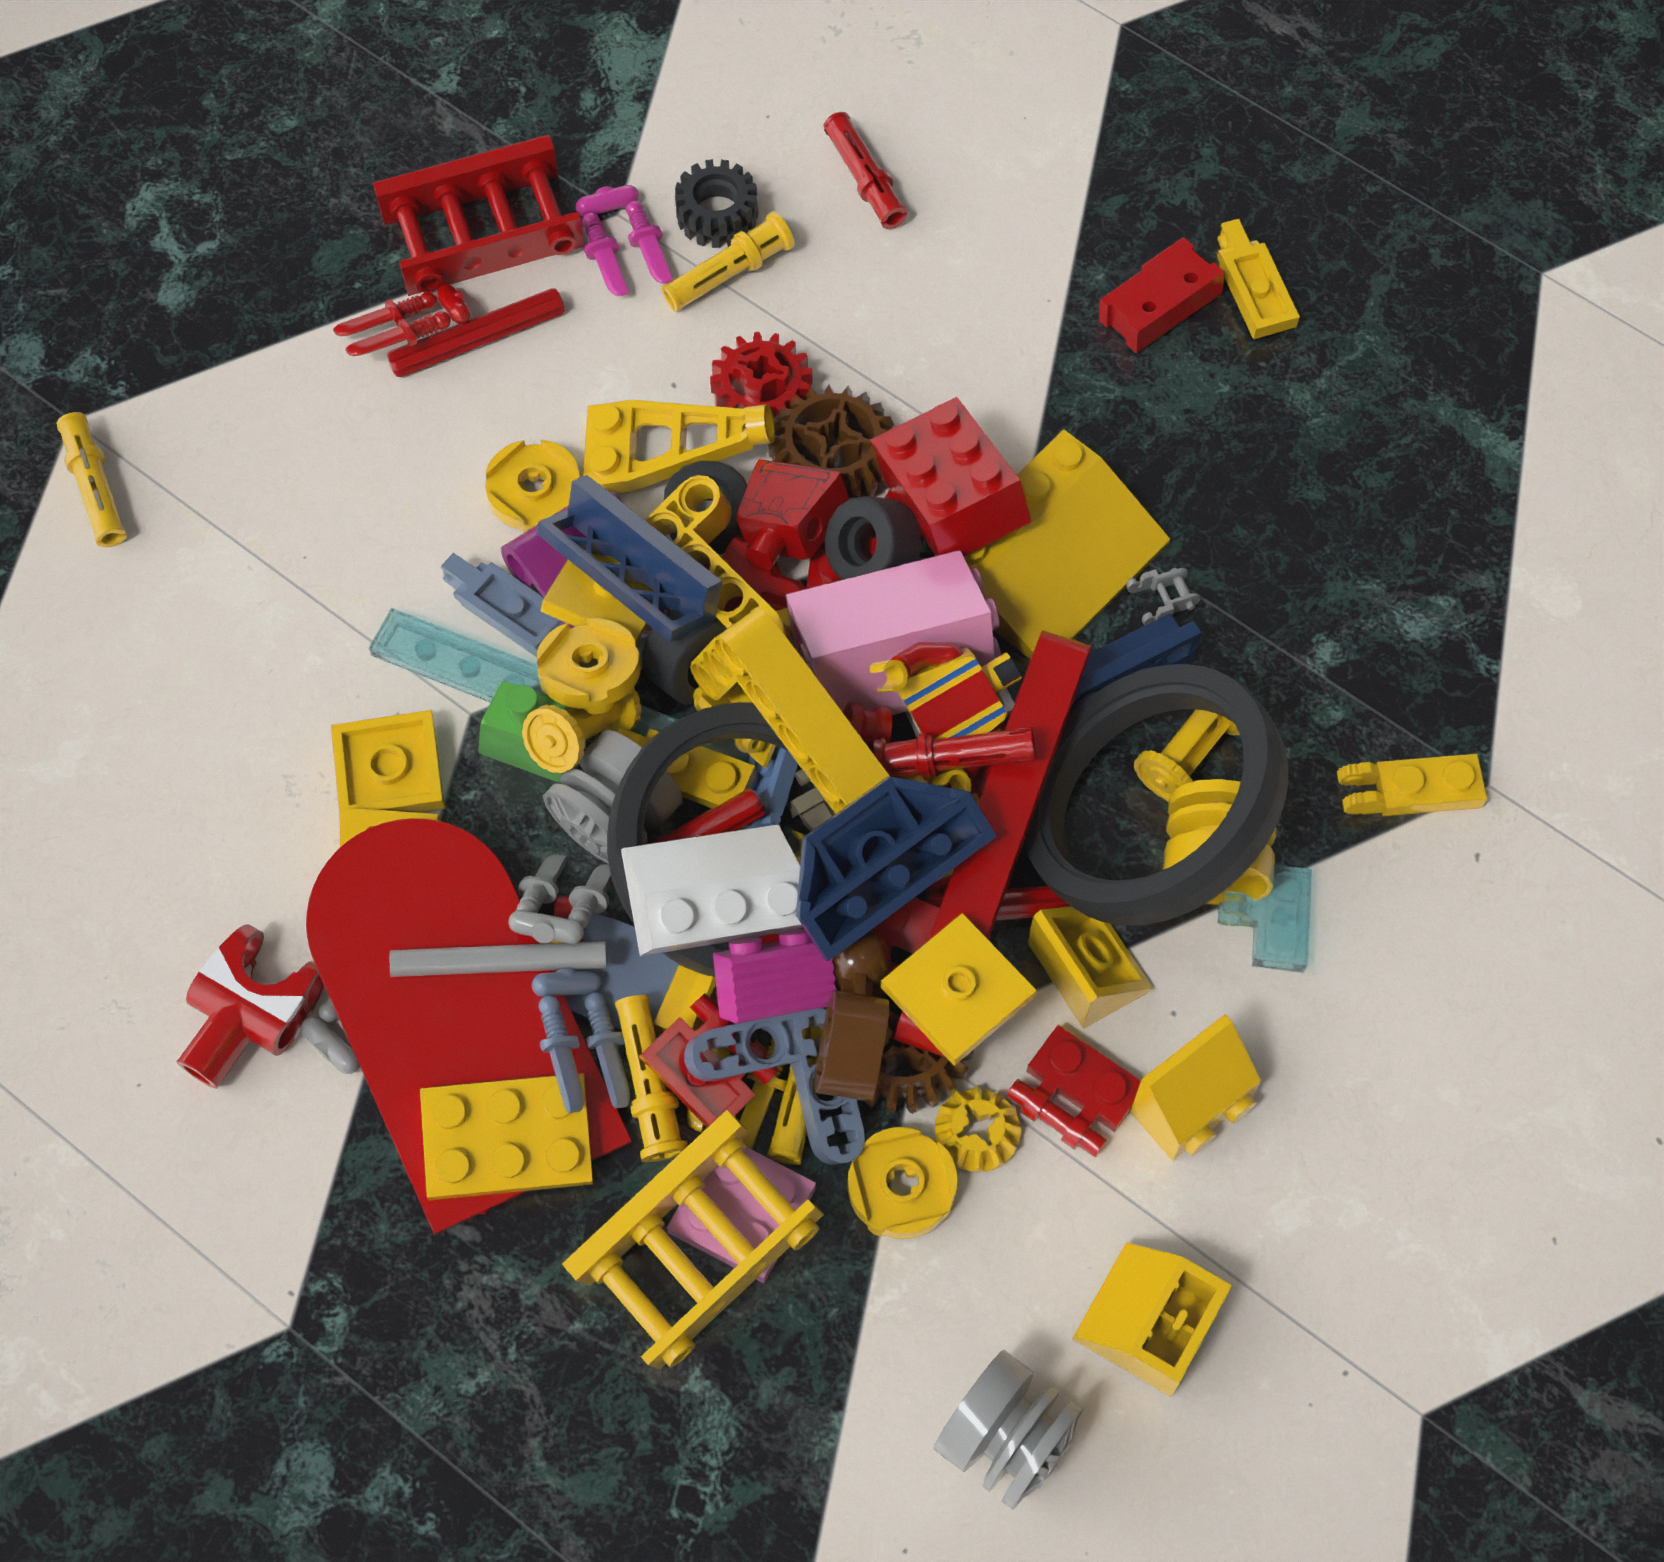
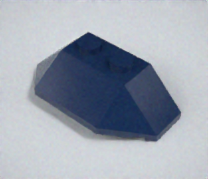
(882, 856)

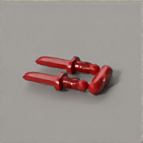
(449, 298)

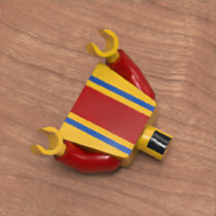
(949, 694)

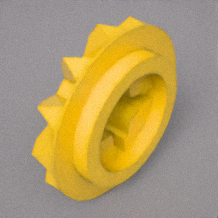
(970, 1151)

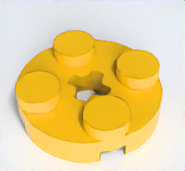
(533, 462)
(591, 687)
(919, 1157)

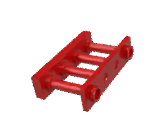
(469, 180)

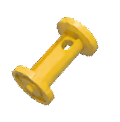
(559, 735)
(1183, 754)

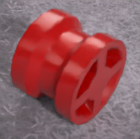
(869, 723)

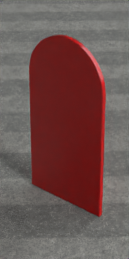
(428, 889)

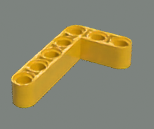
(793, 704)

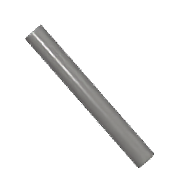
(497, 959)

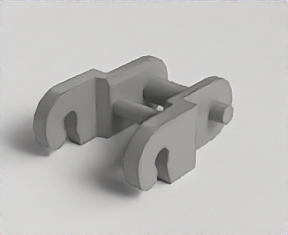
(1159, 582)

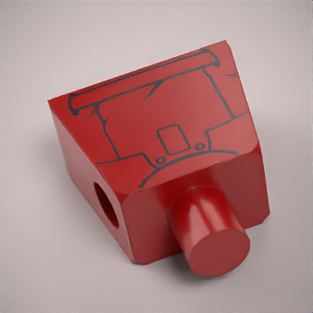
(787, 510)

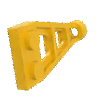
(613, 439)

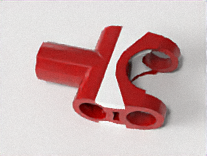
(244, 1009)

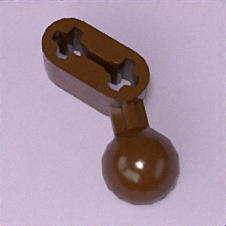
(854, 1022)

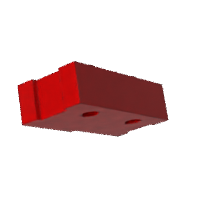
(1161, 295)

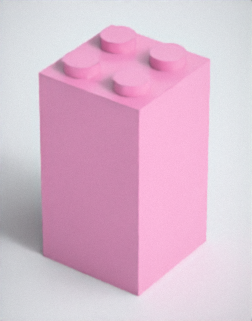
(880, 614)

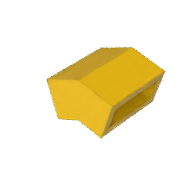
(682, 993)

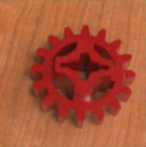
(760, 374)

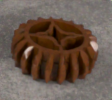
(817, 422)
(928, 1073)

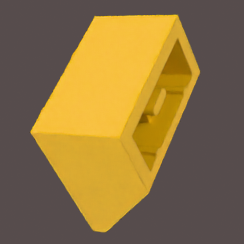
(1152, 1314)

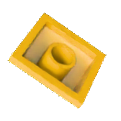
(1086, 963)

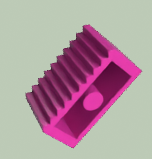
(771, 977)

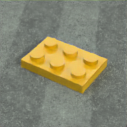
(502, 1138)

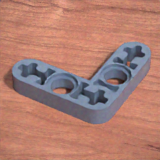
(789, 1049)

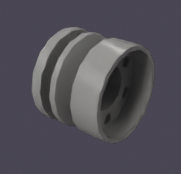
(586, 797)
(1008, 1429)

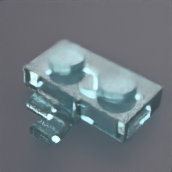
(1277, 920)

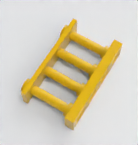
(642, 1223)

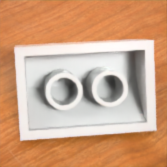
(712, 889)

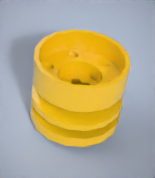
(1195, 814)

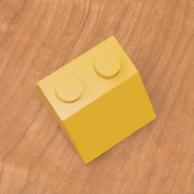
(1197, 1090)

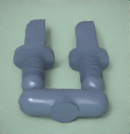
(560, 1045)

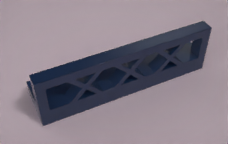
(643, 558)
(1147, 647)

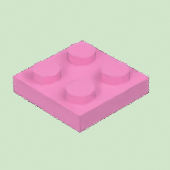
(741, 1208)

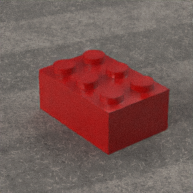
(951, 479)

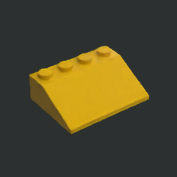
(1076, 551)

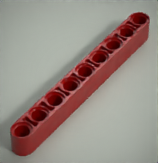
(1011, 797)

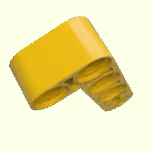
(694, 534)

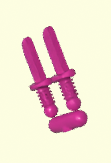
(642, 236)

